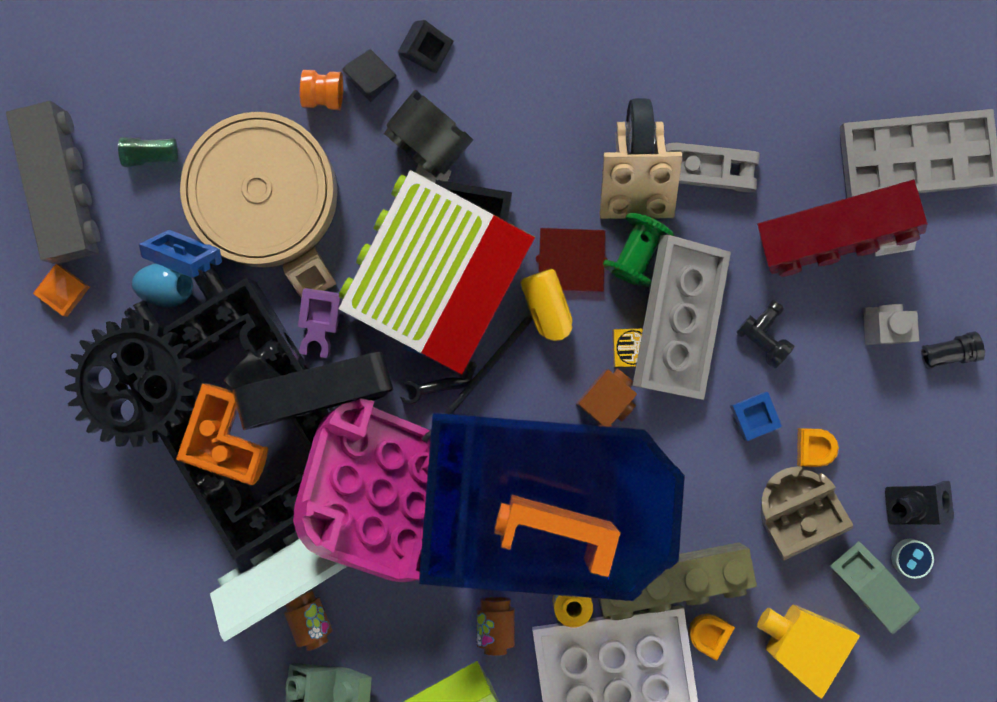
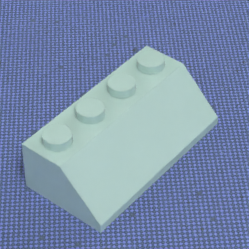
(268, 585)

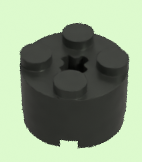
(429, 132)

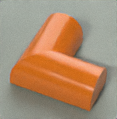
(211, 445)

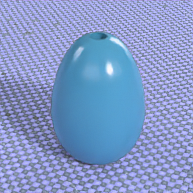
(162, 286)

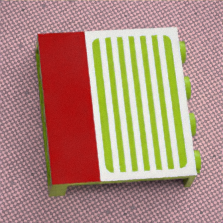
(434, 271)

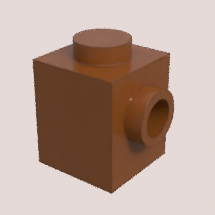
(609, 397)

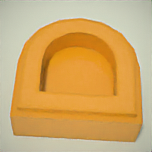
(816, 447)
(710, 634)

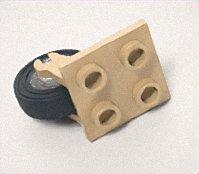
(634, 176)

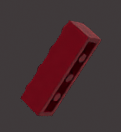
(843, 228)

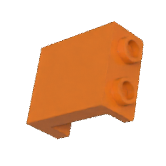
(598, 533)

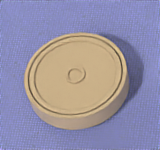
(258, 189)

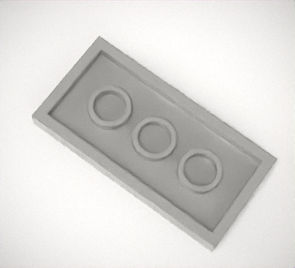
(681, 317)

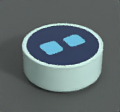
(912, 558)

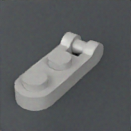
(711, 166)

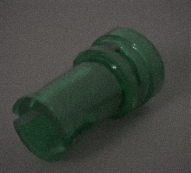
(138, 151)

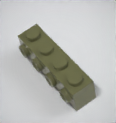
(693, 579)

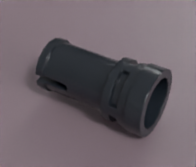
(961, 349)

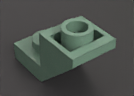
(876, 587)
(326, 684)

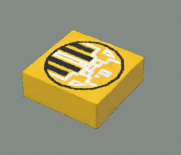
(626, 346)

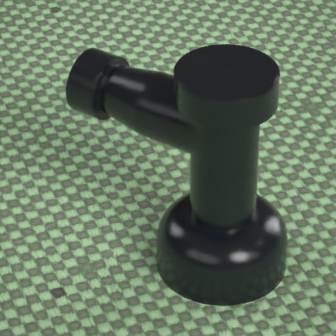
(757, 329)

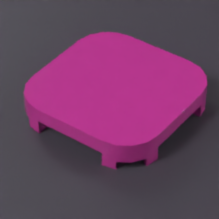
(365, 492)

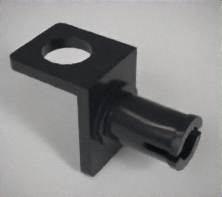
(919, 504)

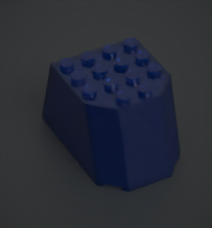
(560, 463)

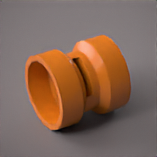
(321, 89)

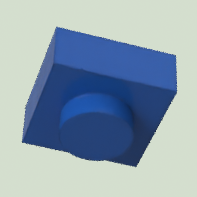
(756, 416)

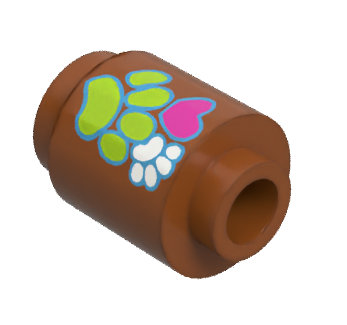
(308, 621)
(495, 625)

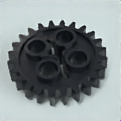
(104, 405)

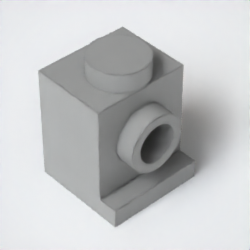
(890, 325)

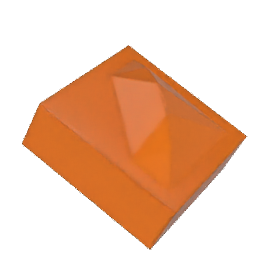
(61, 290)

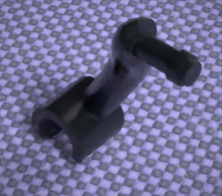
(441, 384)

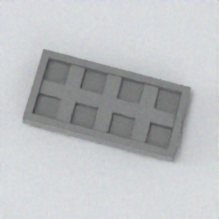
(933, 149)

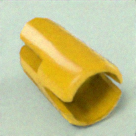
(547, 304)

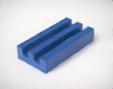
(180, 253)

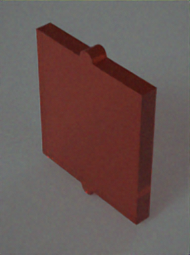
(575, 257)

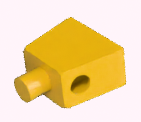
(808, 645)

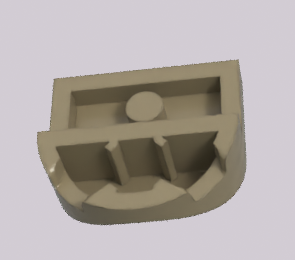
(801, 511)

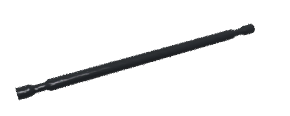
(486, 368)

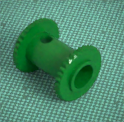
(637, 253)

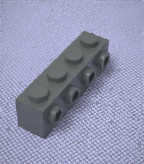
(53, 182)

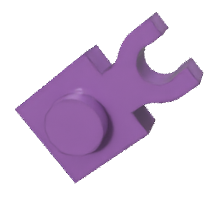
(320, 315)

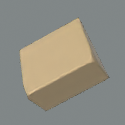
(309, 272)

